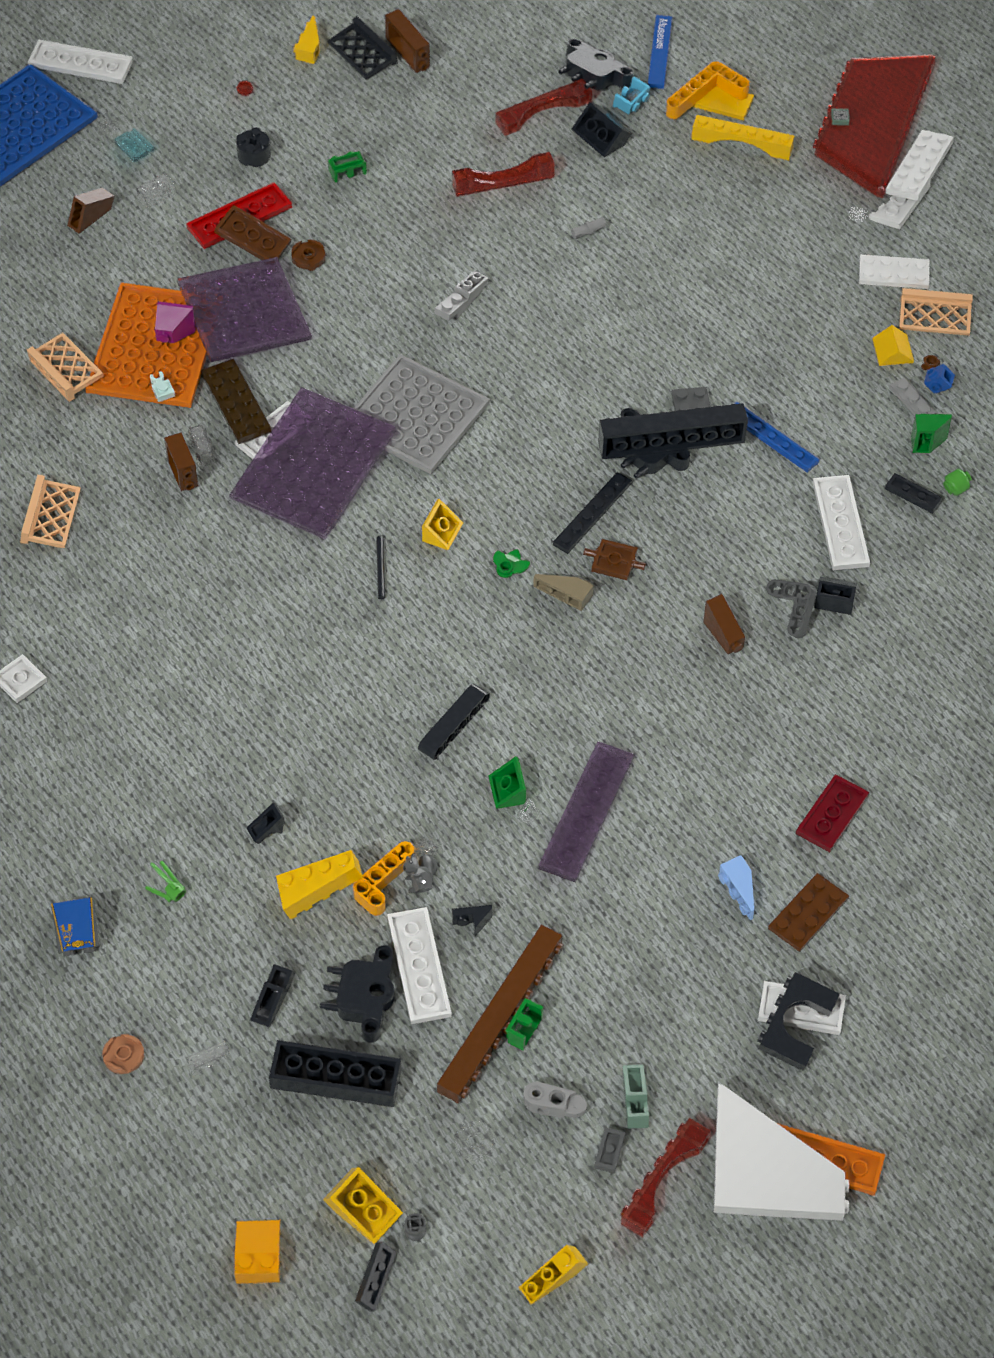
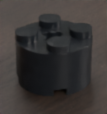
(253, 147)

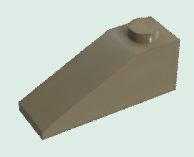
(567, 589)

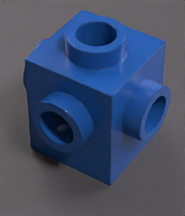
(939, 378)

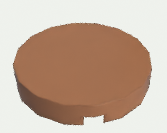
(123, 1054)

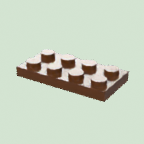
(252, 234)
(808, 912)

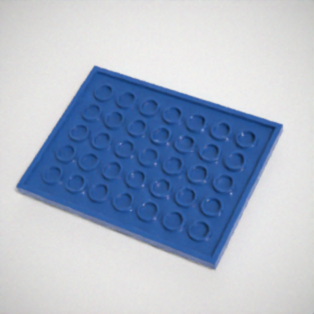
(35, 119)

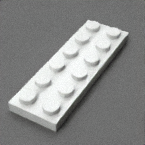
(80, 61)
(919, 165)
(841, 522)
(419, 965)

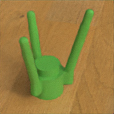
(174, 889)

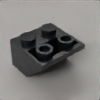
(835, 595)

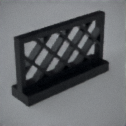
(372, 42)

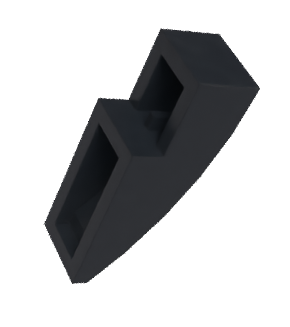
(272, 995)

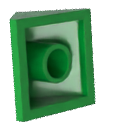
(508, 785)

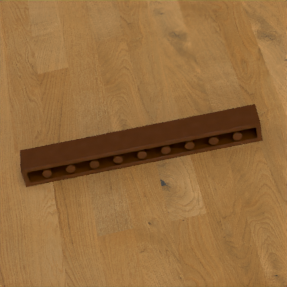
(497, 1016)

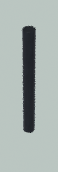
(380, 567)

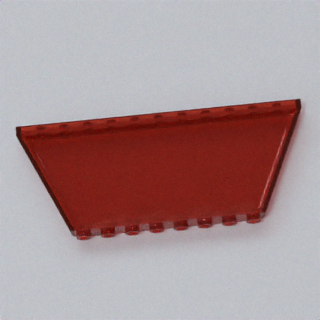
(881, 106)

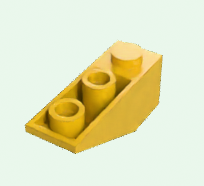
(308, 45)
(554, 1273)

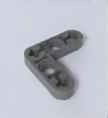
(799, 601)

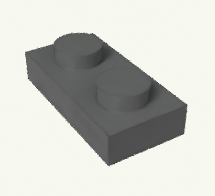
(609, 1150)

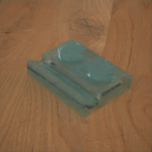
(134, 145)

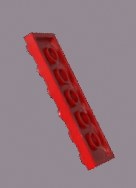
(260, 204)

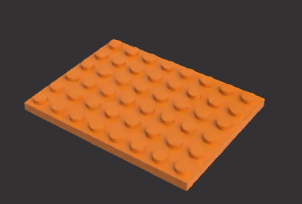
(132, 354)

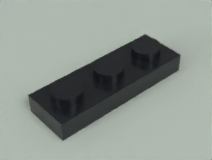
(913, 493)
(375, 1276)

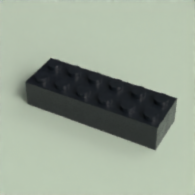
(335, 1073)

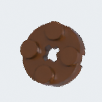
(308, 262)

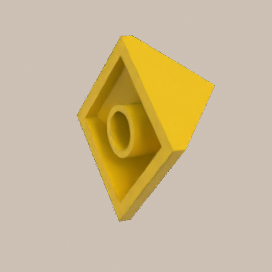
(892, 347)
(441, 526)

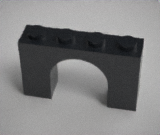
(776, 1039)

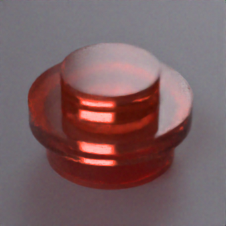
(244, 88)

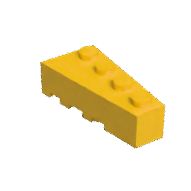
(316, 881)

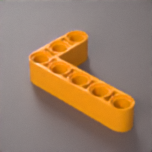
(711, 76)

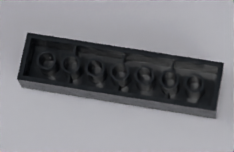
(672, 431)

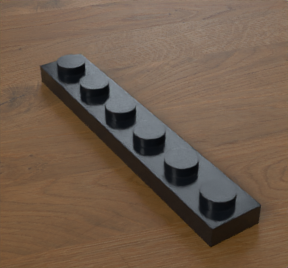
(592, 512)

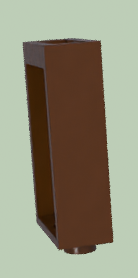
(407, 41)

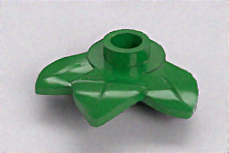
(510, 561)

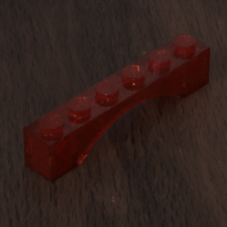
(571, 95)
(472, 181)
(687, 1144)

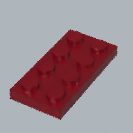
(832, 813)

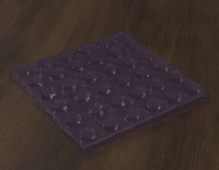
(244, 309)

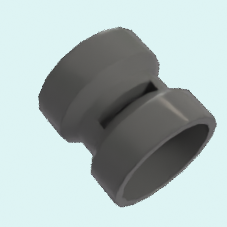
(416, 1231)

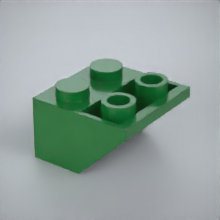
(929, 431)

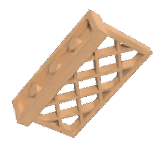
(952, 301)
(55, 377)
(34, 513)

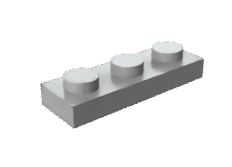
(910, 397)

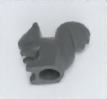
(420, 872)

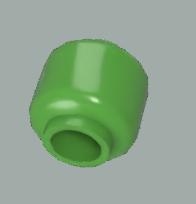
(957, 482)

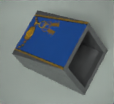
(75, 926)

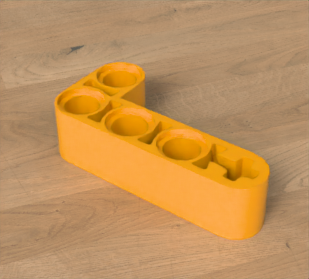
(380, 870)

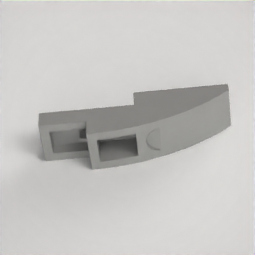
(462, 297)

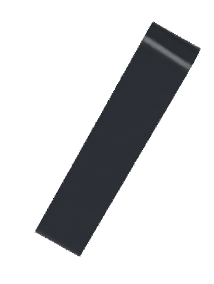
(453, 720)

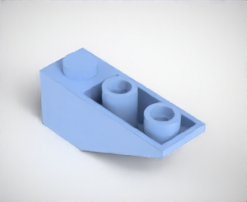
(738, 878)

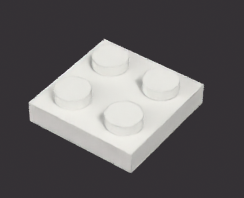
(21, 678)

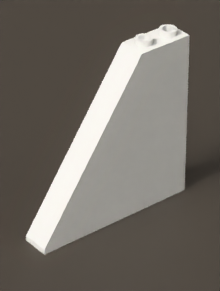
(770, 1170)

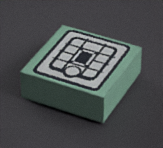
(840, 116)

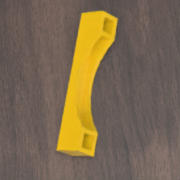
(773, 143)

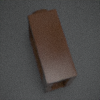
(181, 462)

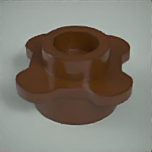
(930, 362)

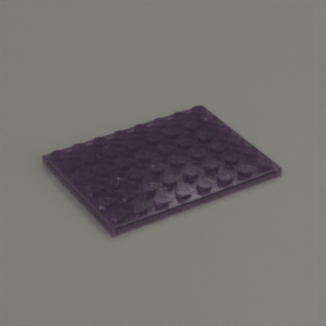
(313, 463)

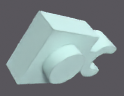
(161, 387)

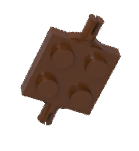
(614, 559)

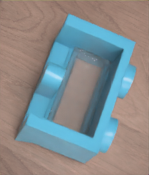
(632, 97)

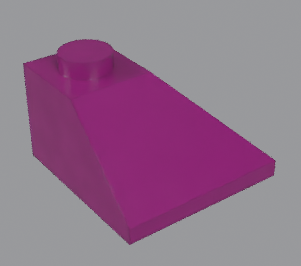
(174, 322)

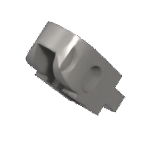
(570, 1106)

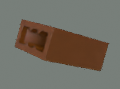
(89, 208)
(723, 624)

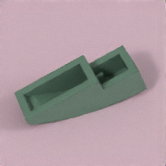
(635, 1096)

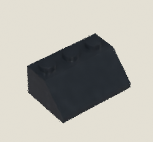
(601, 130)

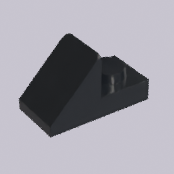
(267, 822)
(477, 915)

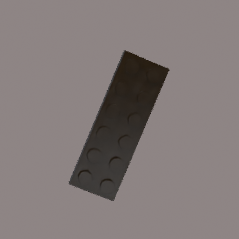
(236, 401)

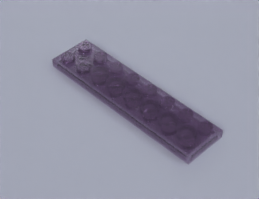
(586, 812)

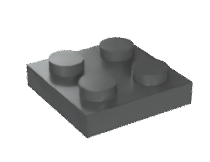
(690, 398)

